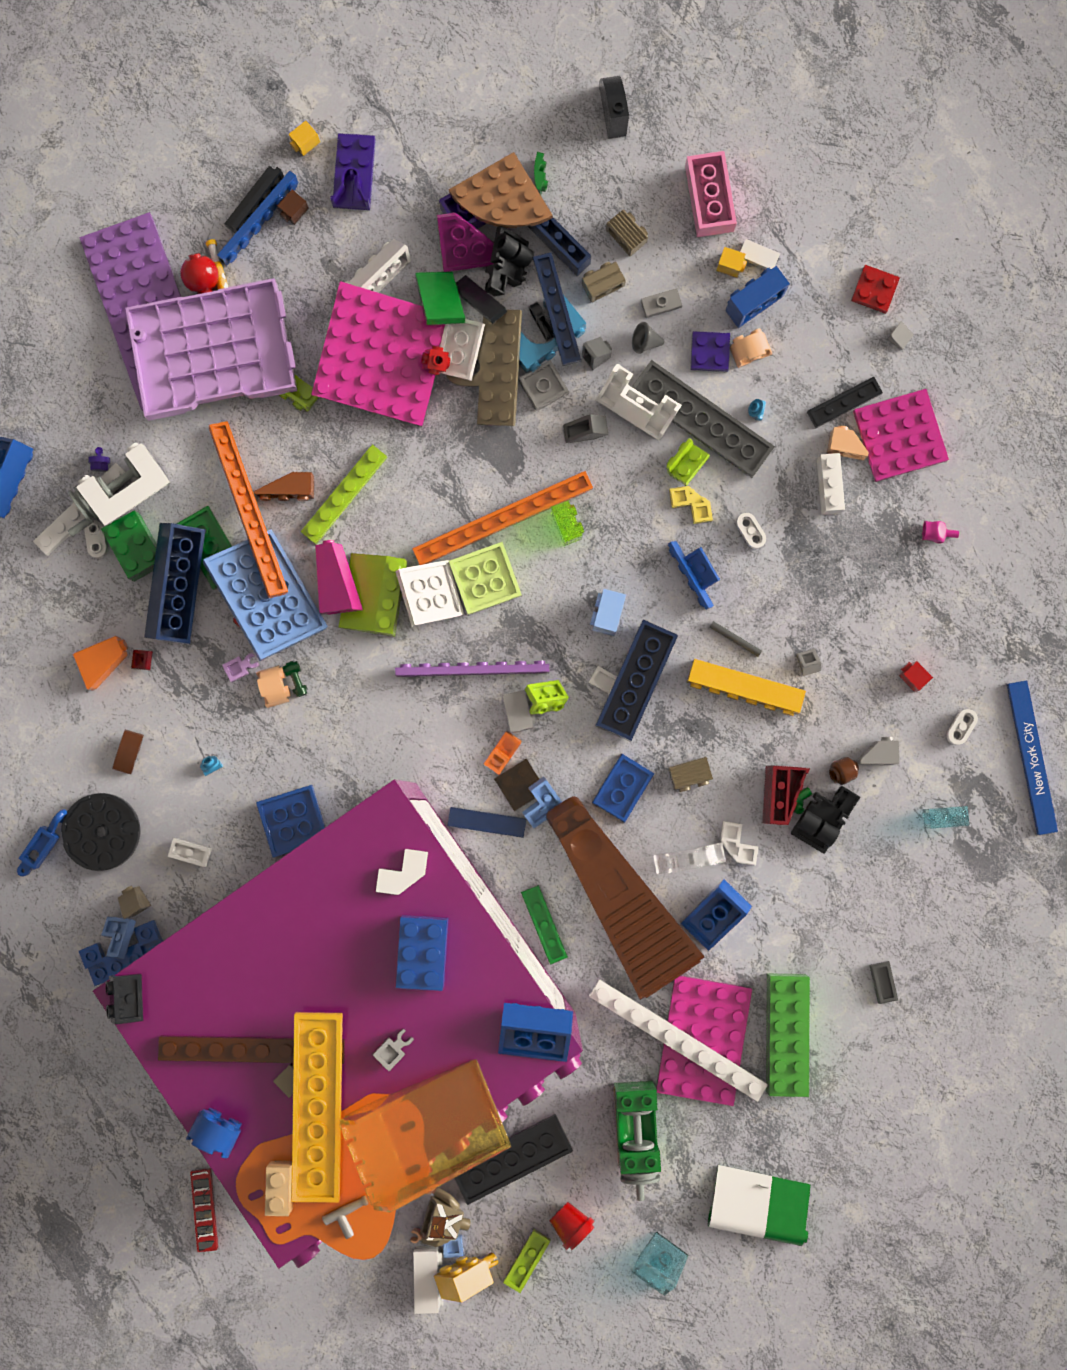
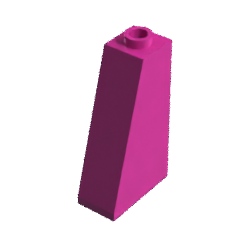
(335, 582)

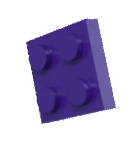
(710, 351)

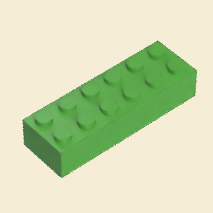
(787, 1034)

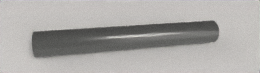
(736, 639)

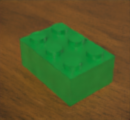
(132, 545)

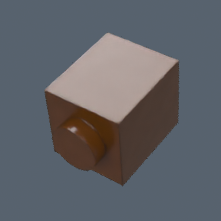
(292, 207)

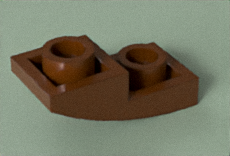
(128, 751)

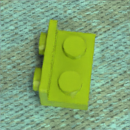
(302, 397)
(686, 462)
(546, 697)

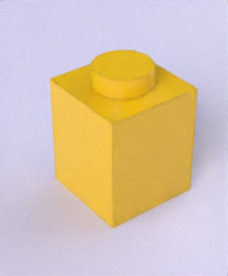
(304, 138)
(731, 262)

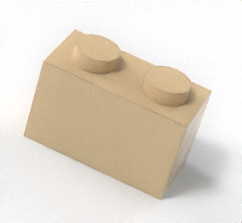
(278, 1188)

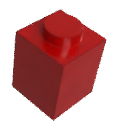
(915, 675)

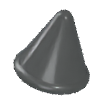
(645, 338)

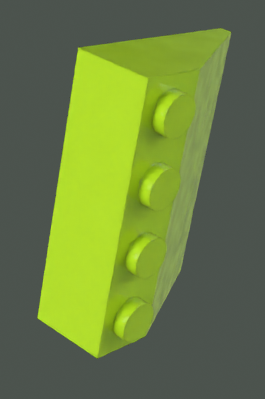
(378, 593)

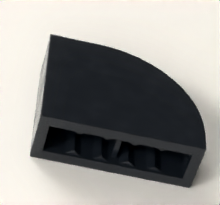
(614, 106)

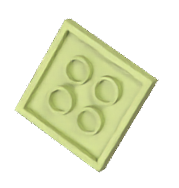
(485, 578)

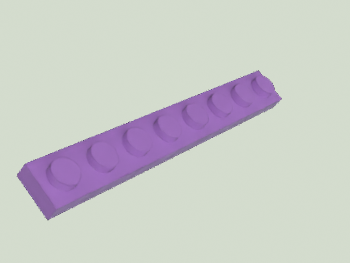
(481, 668)

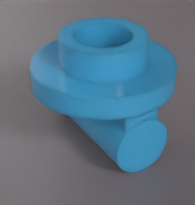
(756, 409)
(210, 764)

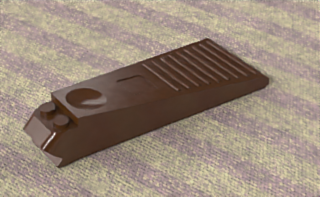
(637, 923)

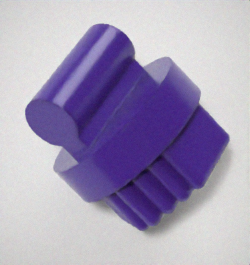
(99, 462)

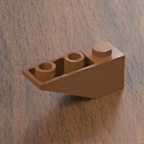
(293, 485)

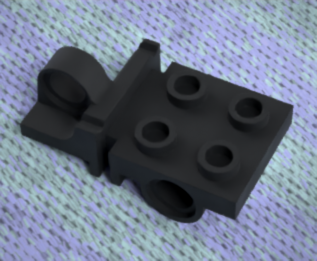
(509, 259)
(822, 820)

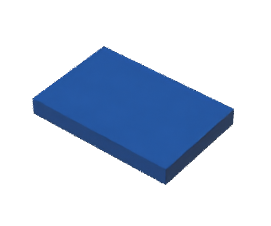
(623, 788)

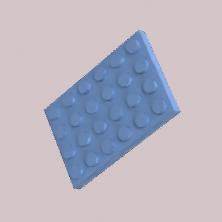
(265, 621)

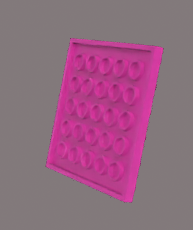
(376, 355)

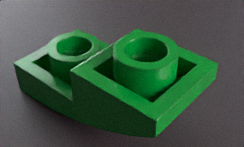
(539, 175)

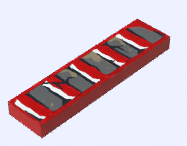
(204, 1210)

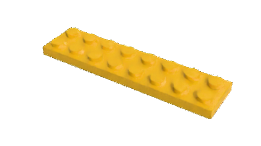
(316, 1107)

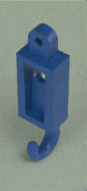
(43, 843)

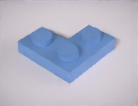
(546, 800)
(120, 931)

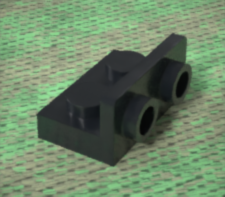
(125, 998)

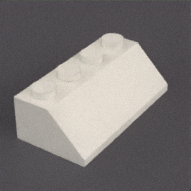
(382, 267)

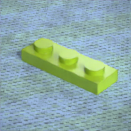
(526, 1260)

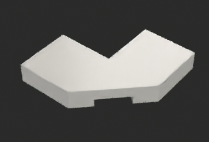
(739, 852)
(397, 881)

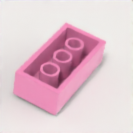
(710, 194)

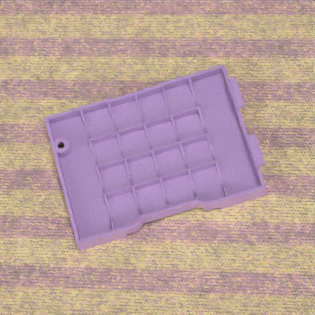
(211, 348)

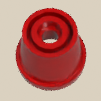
(571, 1225)

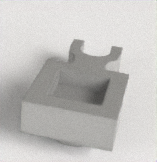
(390, 1052)

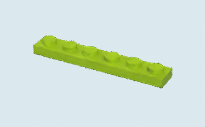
(344, 494)

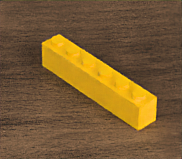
(745, 686)

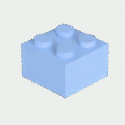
(608, 613)

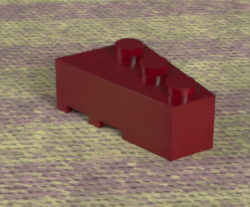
(781, 793)

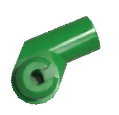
(804, 794)

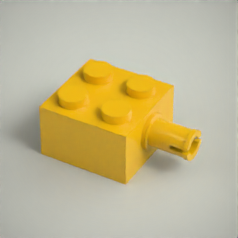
(465, 1277)

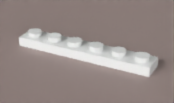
(57, 531)

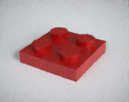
(875, 289)

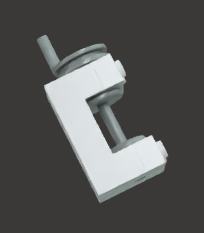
(98, 501)

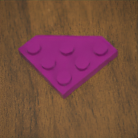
(462, 244)

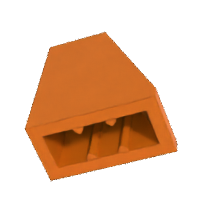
(100, 660)

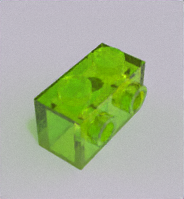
(566, 522)

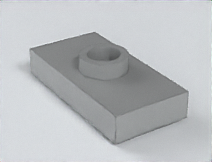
(661, 303)

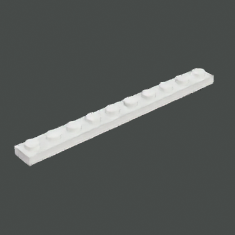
(678, 1040)

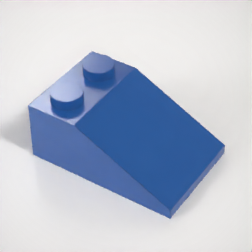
(716, 915)

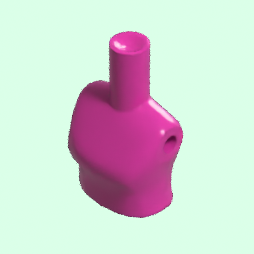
(937, 532)

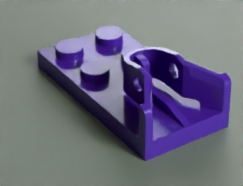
(354, 171)

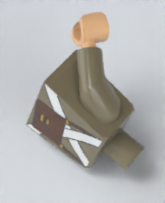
(441, 1220)

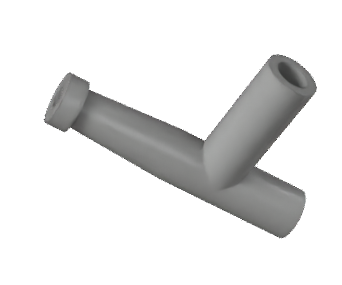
(340, 1216)

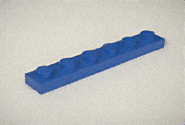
(257, 219)

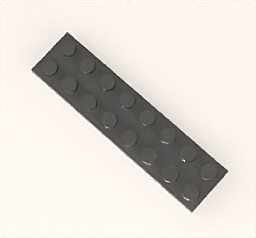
(706, 420)

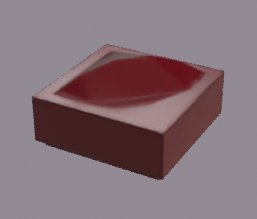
(141, 659)

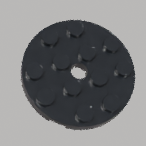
(120, 827)

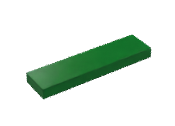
(544, 924)

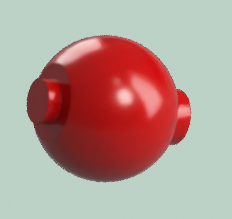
(199, 273)

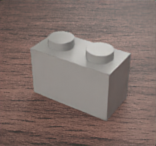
(518, 711)

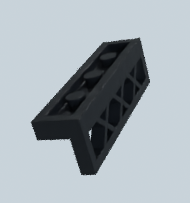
(254, 198)

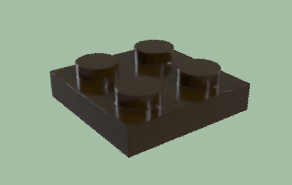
(515, 784)

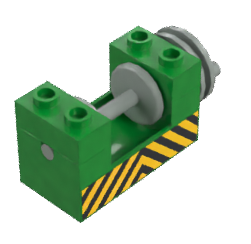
(637, 1134)

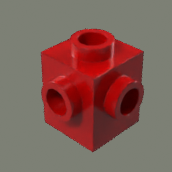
(429, 362)

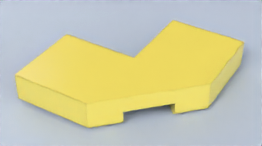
(699, 505)

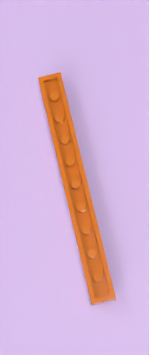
(248, 509)
(502, 518)

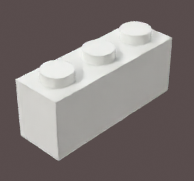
(830, 484)
(426, 1265)

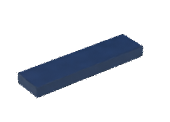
(486, 822)

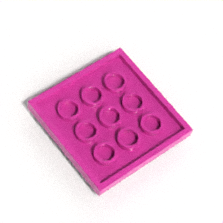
(900, 435)

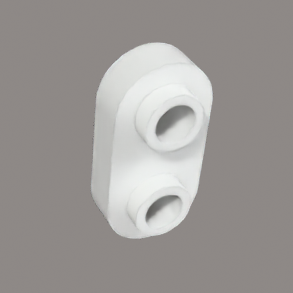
(751, 531)
(96, 538)
(961, 727)

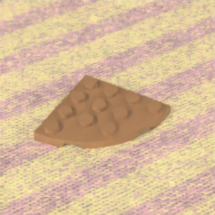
(502, 196)

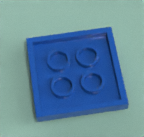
(290, 819)

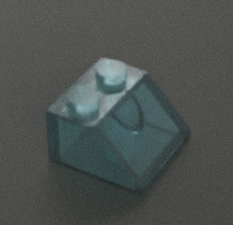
(660, 1264)

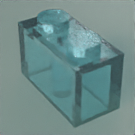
(946, 817)

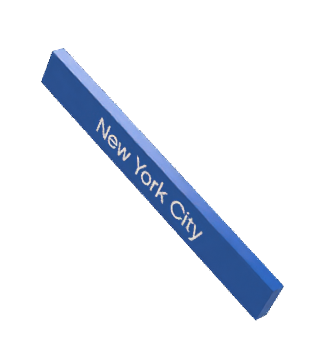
(1032, 757)

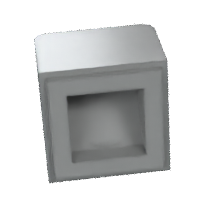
(900, 336)
(809, 662)

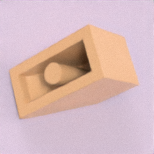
(846, 443)

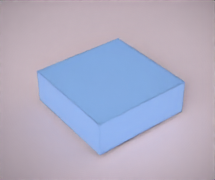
(453, 1248)

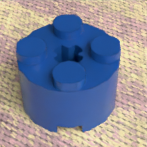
(214, 1133)

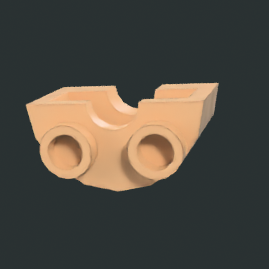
(750, 348)
(272, 686)

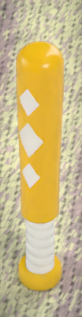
(211, 244)

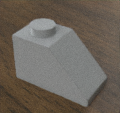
(881, 752)

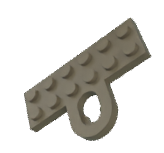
(497, 371)

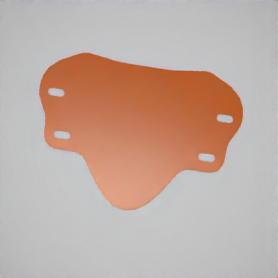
(369, 1226)

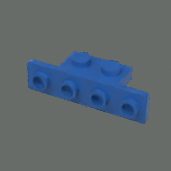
(697, 570)

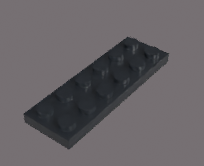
(529, 1152)

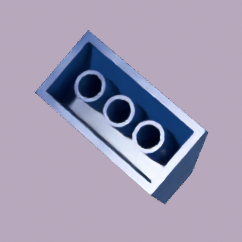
(13, 462)

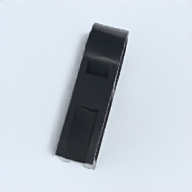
(541, 320)

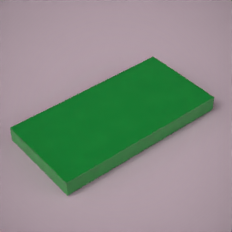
(439, 298)
(214, 540)

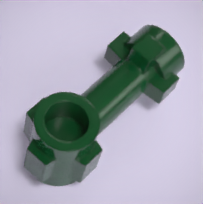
(292, 669)

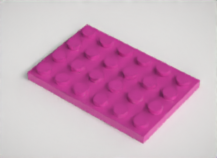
(714, 1016)

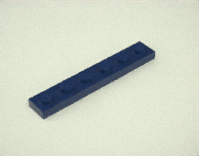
(557, 309)

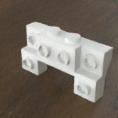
(635, 406)

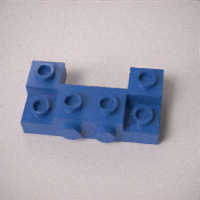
(102, 967)

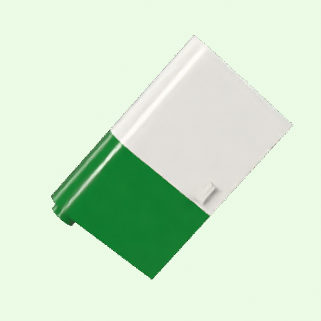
(760, 1206)

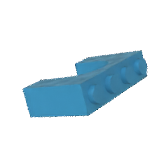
(534, 354)

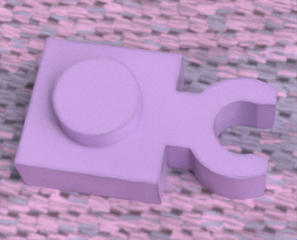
(237, 668)

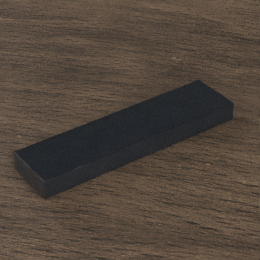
(480, 299)
(844, 402)

